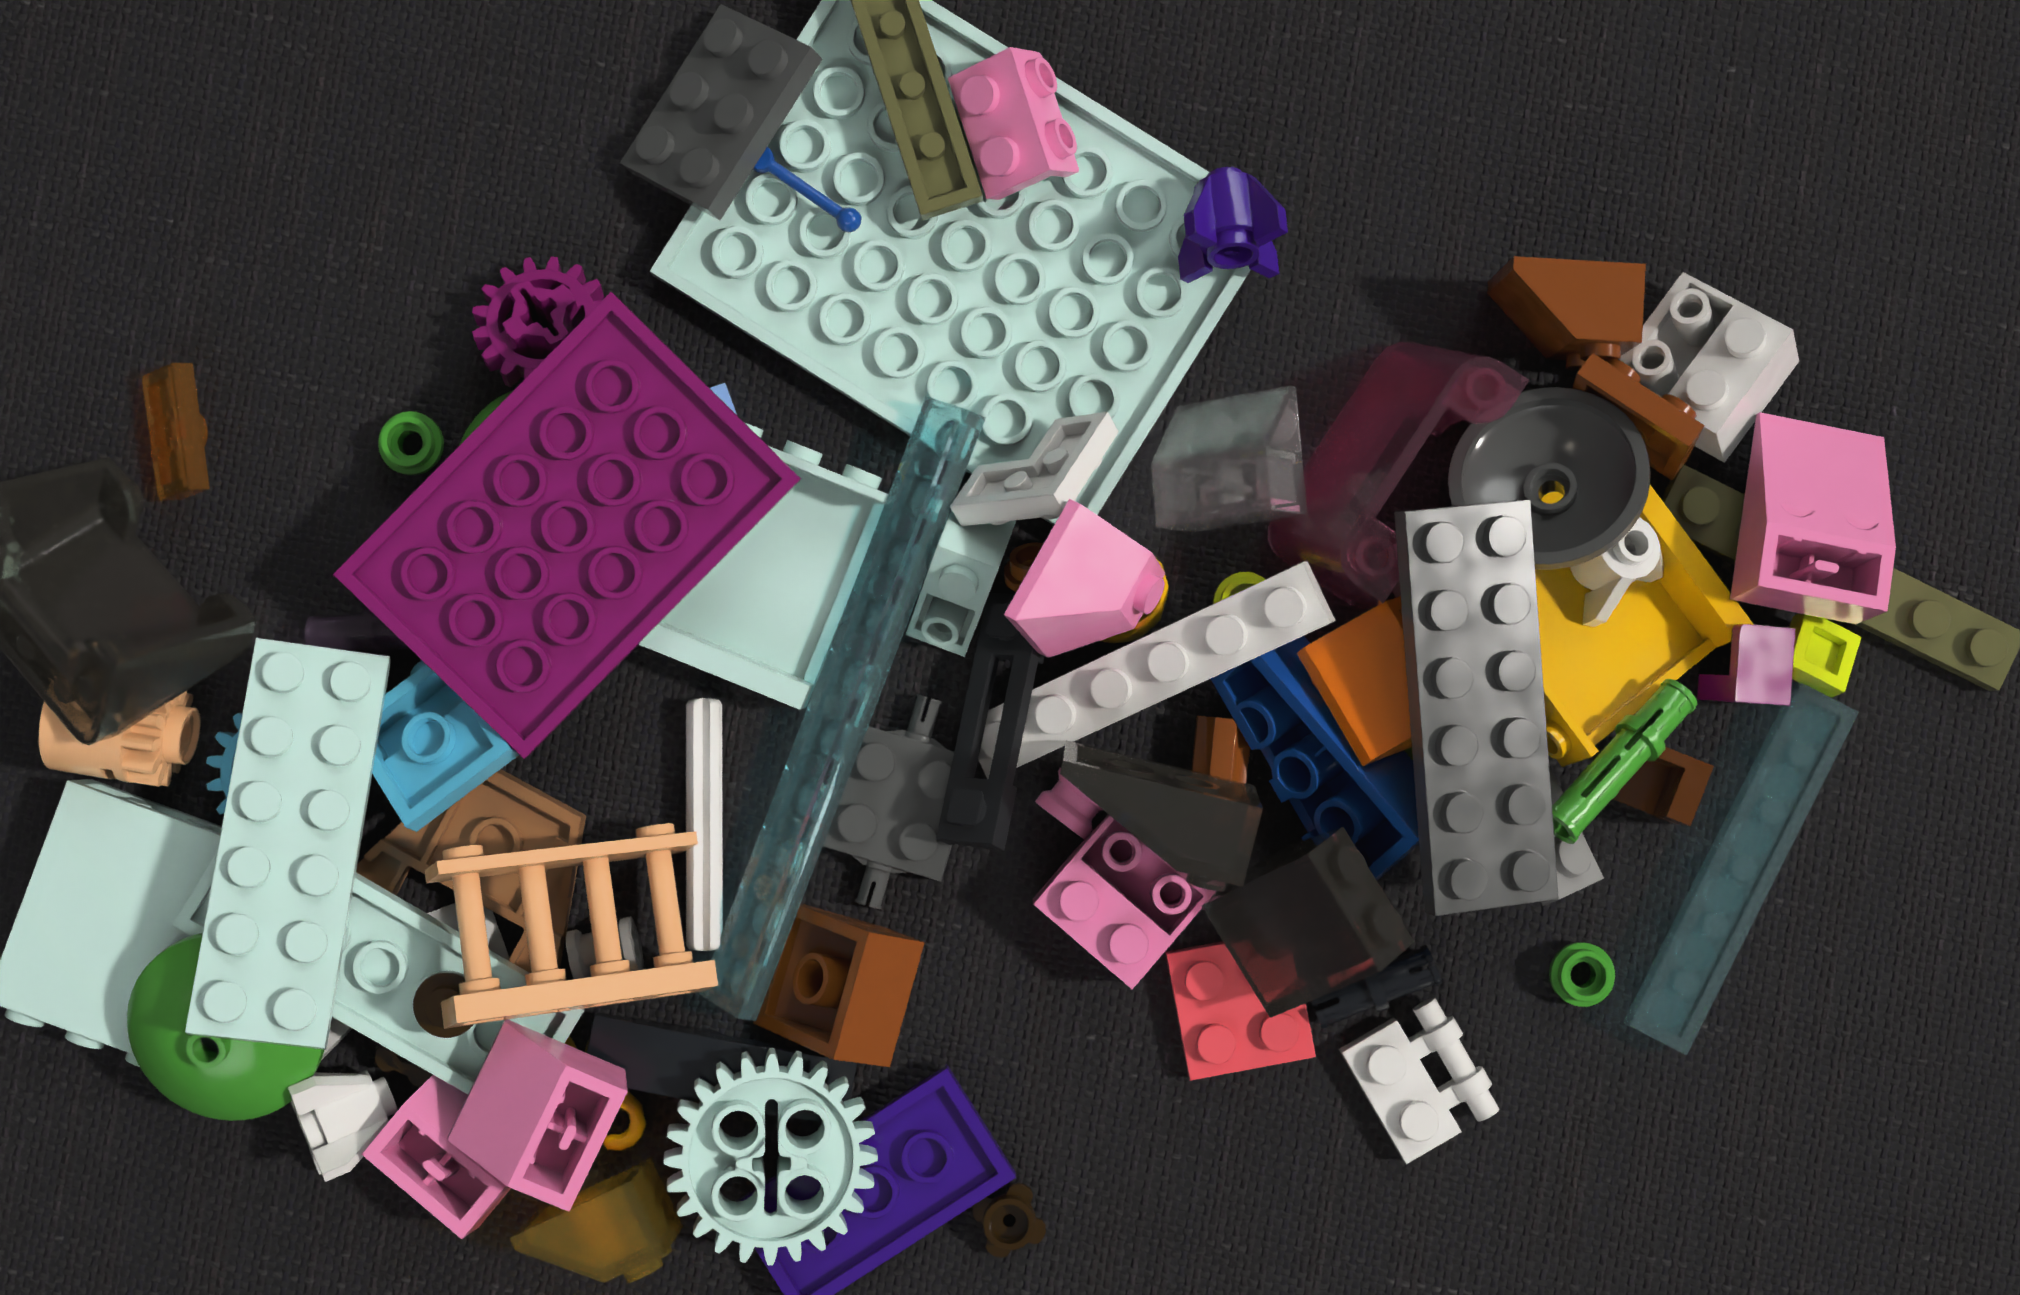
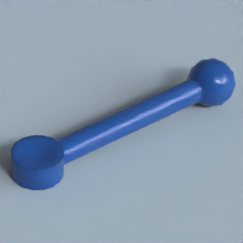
(847, 218)

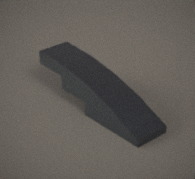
(672, 1056)

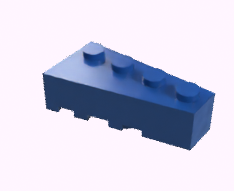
(1314, 762)

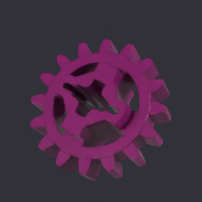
(547, 294)

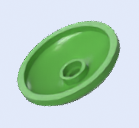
(230, 1084)

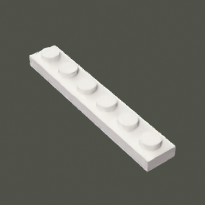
(1166, 663)

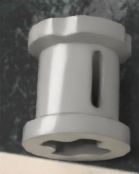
(582, 955)

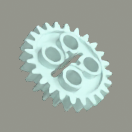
(713, 1156)

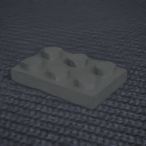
(721, 111)

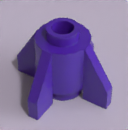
(1231, 226)

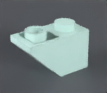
(958, 584)

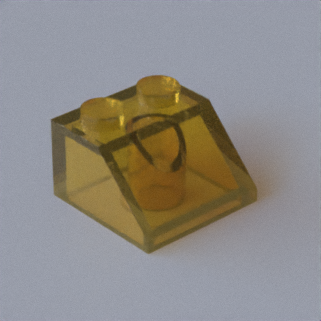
(610, 1230)

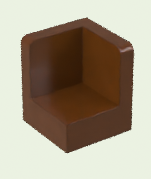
(1668, 787)

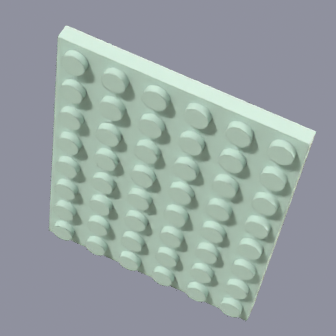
(999, 307)

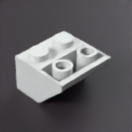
(1713, 358)

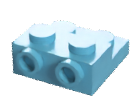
(432, 748)

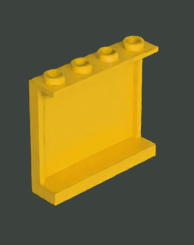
(1651, 636)

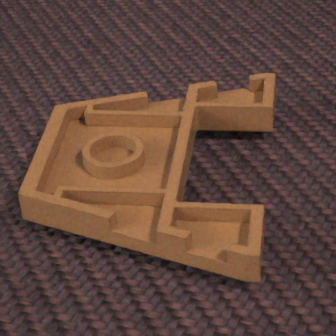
(503, 818)

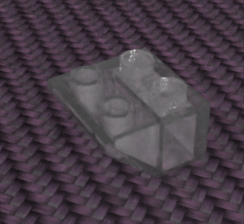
(1230, 463)

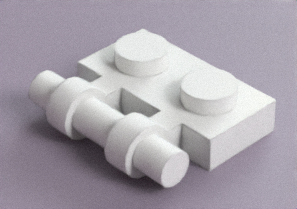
(1402, 1090)

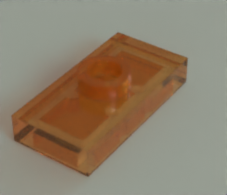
(176, 431)

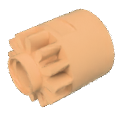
(139, 755)

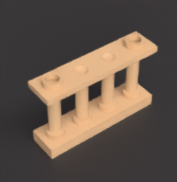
(546, 986)

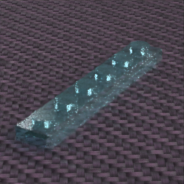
(1740, 868)

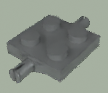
(895, 804)

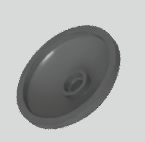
(1562, 445)

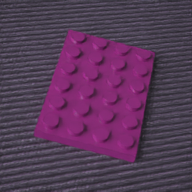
(567, 525)

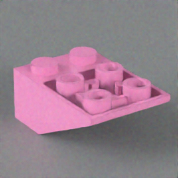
(1815, 522)

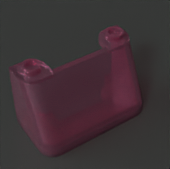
(1368, 449)

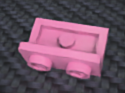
(1014, 121)

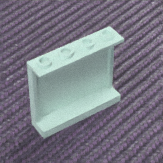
(783, 588)
(100, 911)

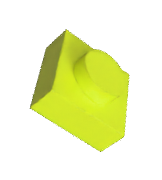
(1823, 654)

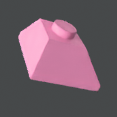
(1084, 585)

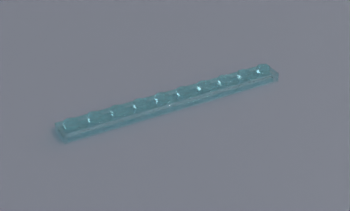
(842, 705)

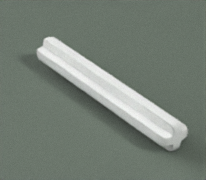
(704, 816)

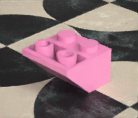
(1120, 901)
(539, 1114)
(430, 1168)

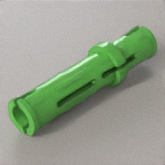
(1636, 741)

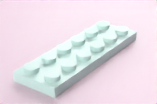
(289, 845)
(383, 963)

